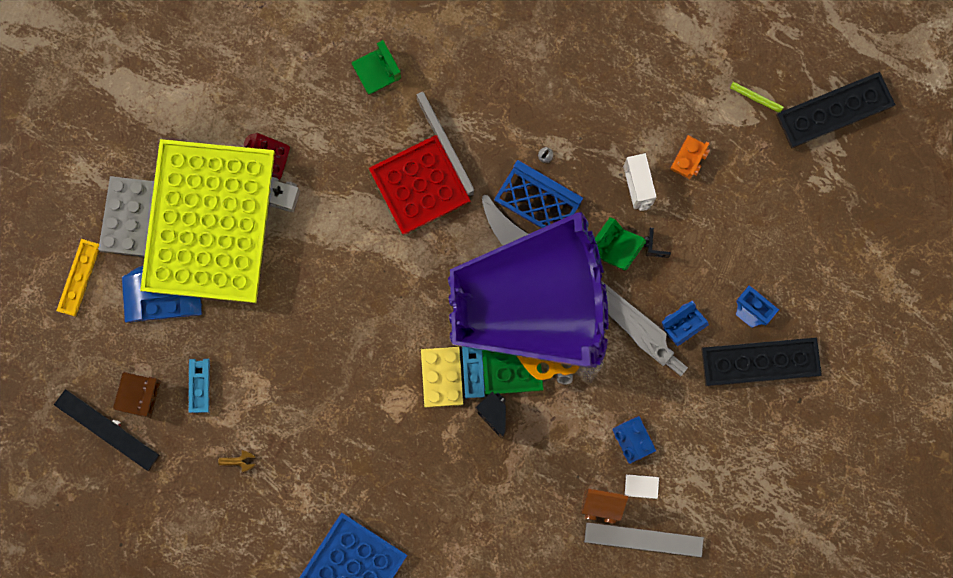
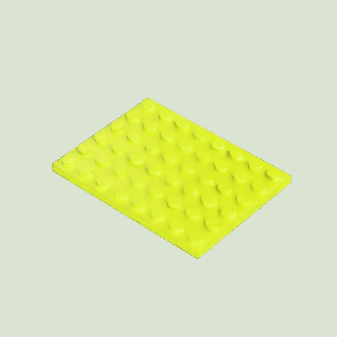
(207, 221)

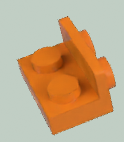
(689, 157)

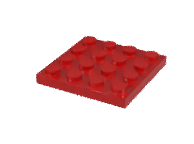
(419, 185)

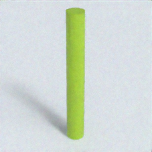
(756, 97)

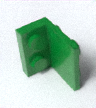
(377, 69)

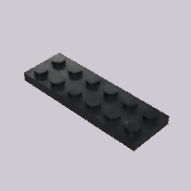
(835, 110)
(761, 361)

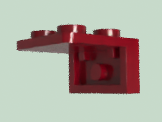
(281, 150)

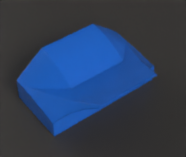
(754, 308)

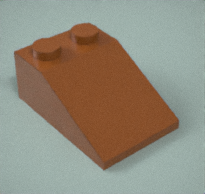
(603, 505)

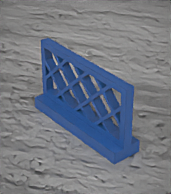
(543, 183)

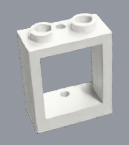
(639, 182)

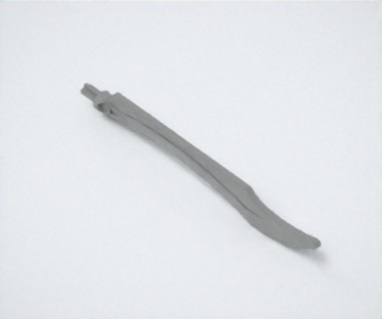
(639, 327)

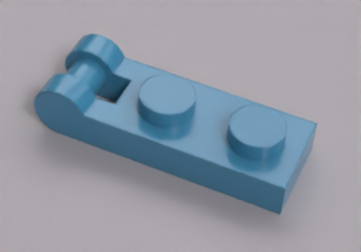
(473, 373)
(199, 386)

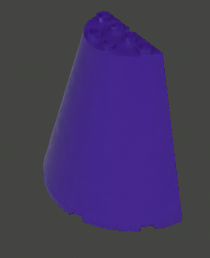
(535, 297)

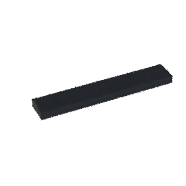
(106, 430)

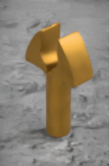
(238, 461)

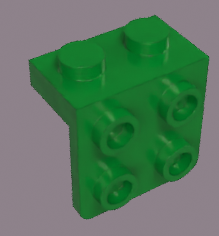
(618, 245)

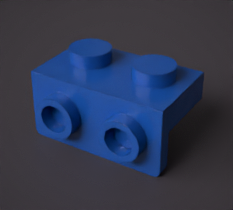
(684, 323)
(634, 439)

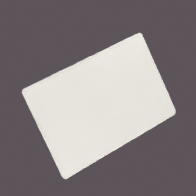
(641, 486)

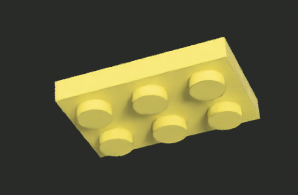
(442, 377)

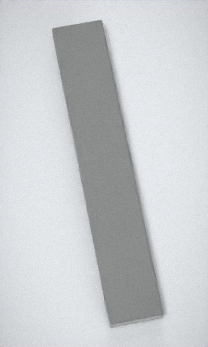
(438, 130)
(643, 539)

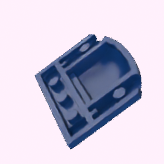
(154, 306)

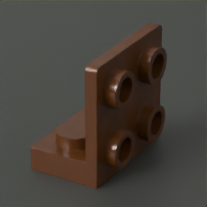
(136, 394)

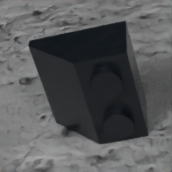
(493, 412)

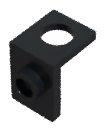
(649, 242)

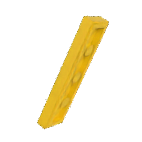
(78, 278)

